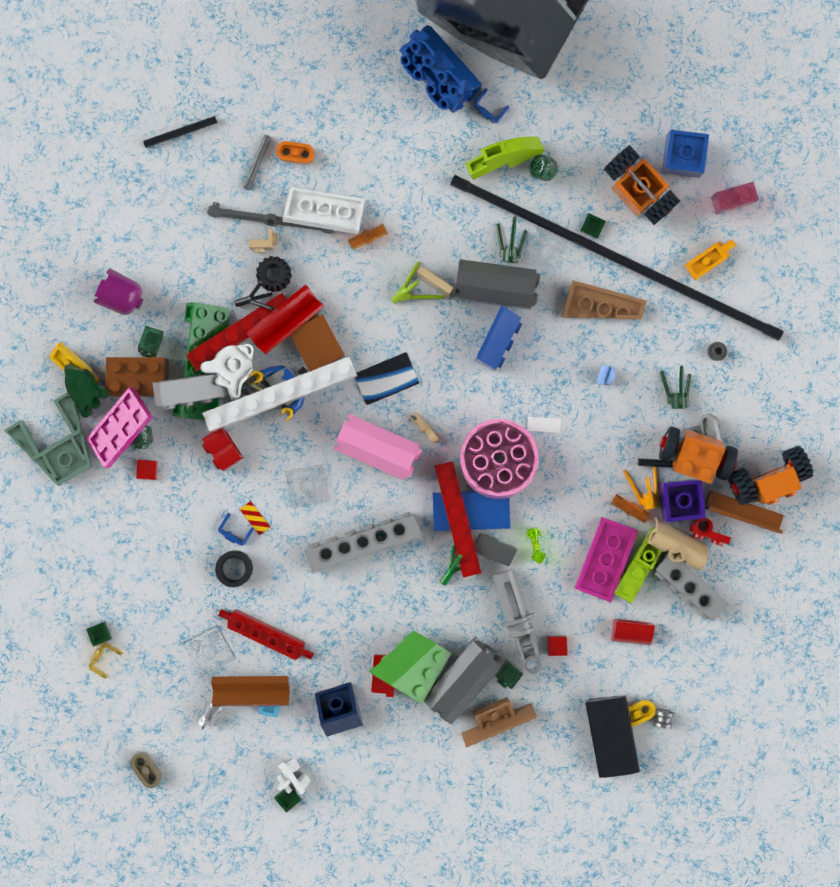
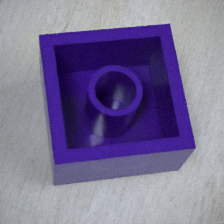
(682, 500)

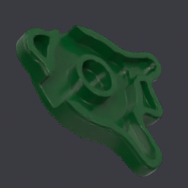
(84, 389)

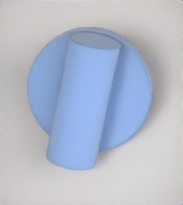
(606, 375)

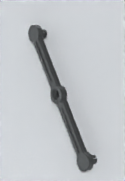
(269, 219)

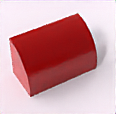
(632, 632)

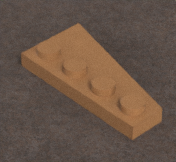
(596, 302)

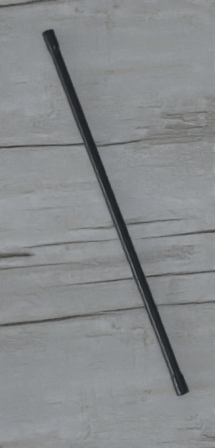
(765, 328)

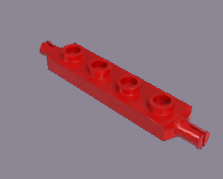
(265, 634)

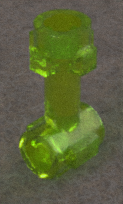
(537, 555)

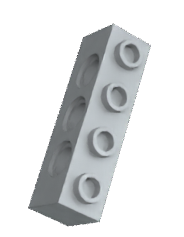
(714, 604)

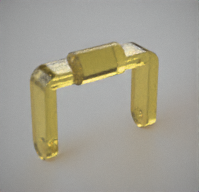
(96, 656)

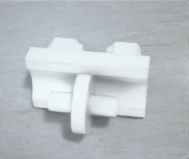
(298, 784)

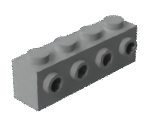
(187, 390)

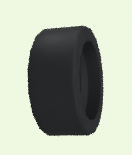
(219, 568)

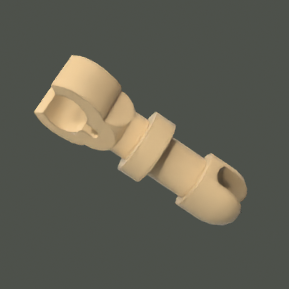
(430, 433)

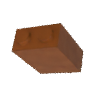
(317, 343)

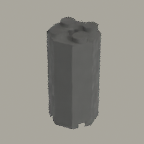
(496, 284)
(463, 680)

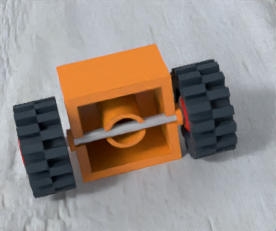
(640, 186)
(774, 483)

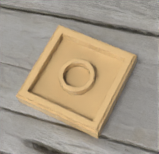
(435, 282)

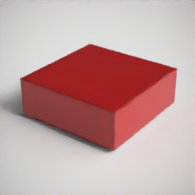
(147, 469)
(557, 645)

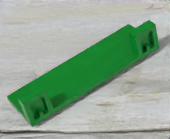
(205, 323)

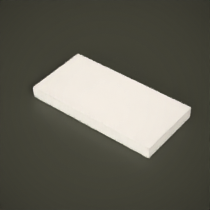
(324, 210)

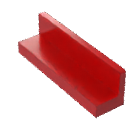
(285, 319)

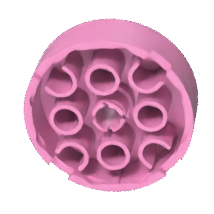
(494, 478)

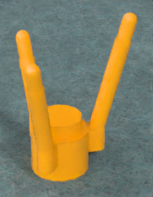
(649, 499)

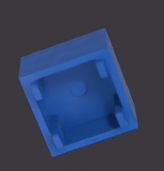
(685, 153)

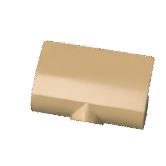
(679, 545)

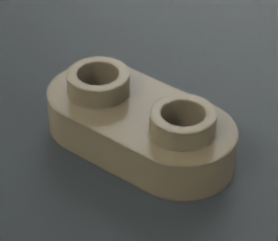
(144, 770)

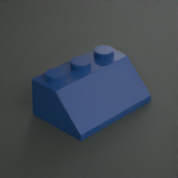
(499, 339)

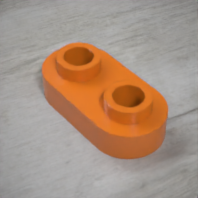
(296, 151)

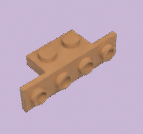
(496, 719)

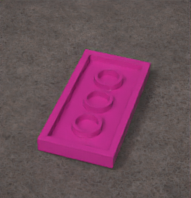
(606, 559)

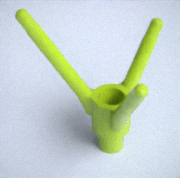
(405, 294)

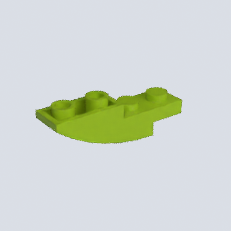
(505, 152)
(637, 570)

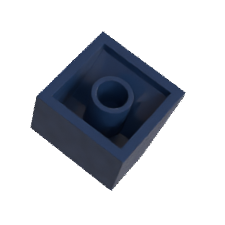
(338, 709)

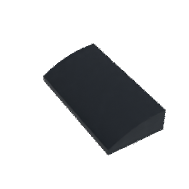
(612, 736)

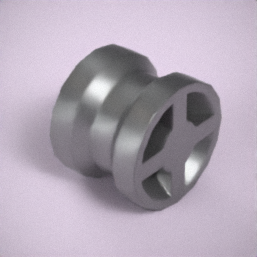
(663, 718)

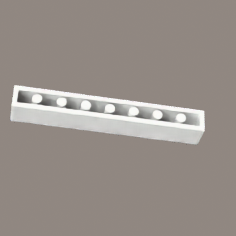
(280, 394)

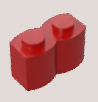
(222, 449)

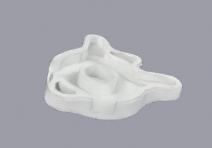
(232, 366)

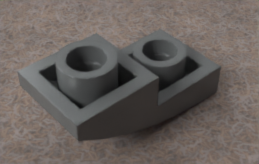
(494, 550)

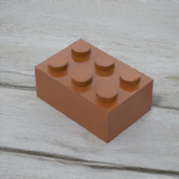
(135, 373)

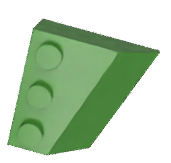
(412, 666)

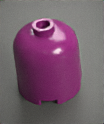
(119, 293)

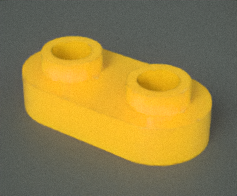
(637, 715)

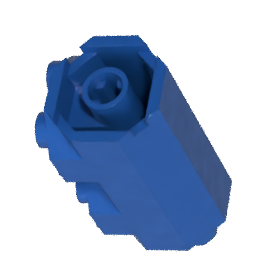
(434, 62)

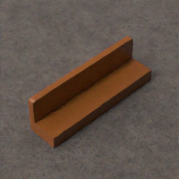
(746, 513)
(250, 690)

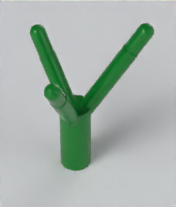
(452, 567)

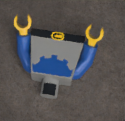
(278, 374)

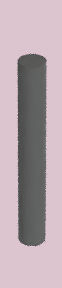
(257, 162)

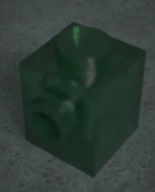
(150, 342)
(508, 674)

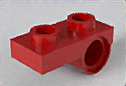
(717, 538)

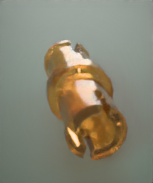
(367, 236)
(630, 508)

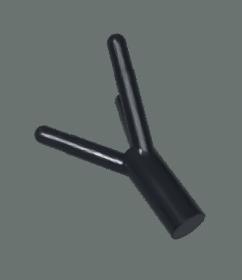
(250, 299)

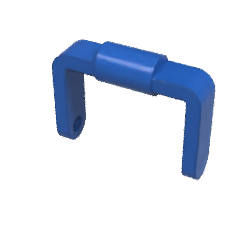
(484, 112)
(229, 536)

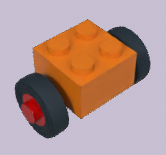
(698, 455)

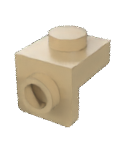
(261, 245)

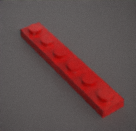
(232, 335)
(457, 519)

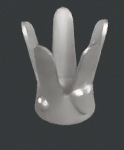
(206, 719)

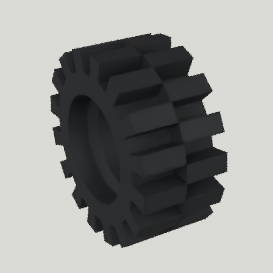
(285, 270)

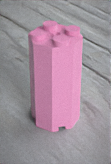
(377, 447)

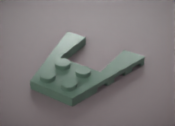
(64, 458)

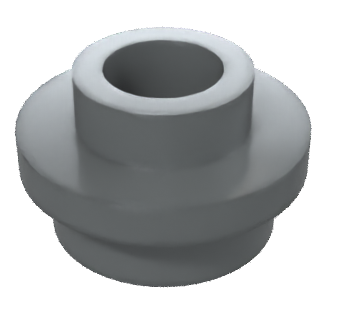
(711, 351)

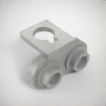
(707, 427)

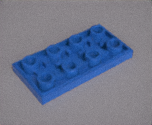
(480, 511)

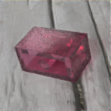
(734, 198)

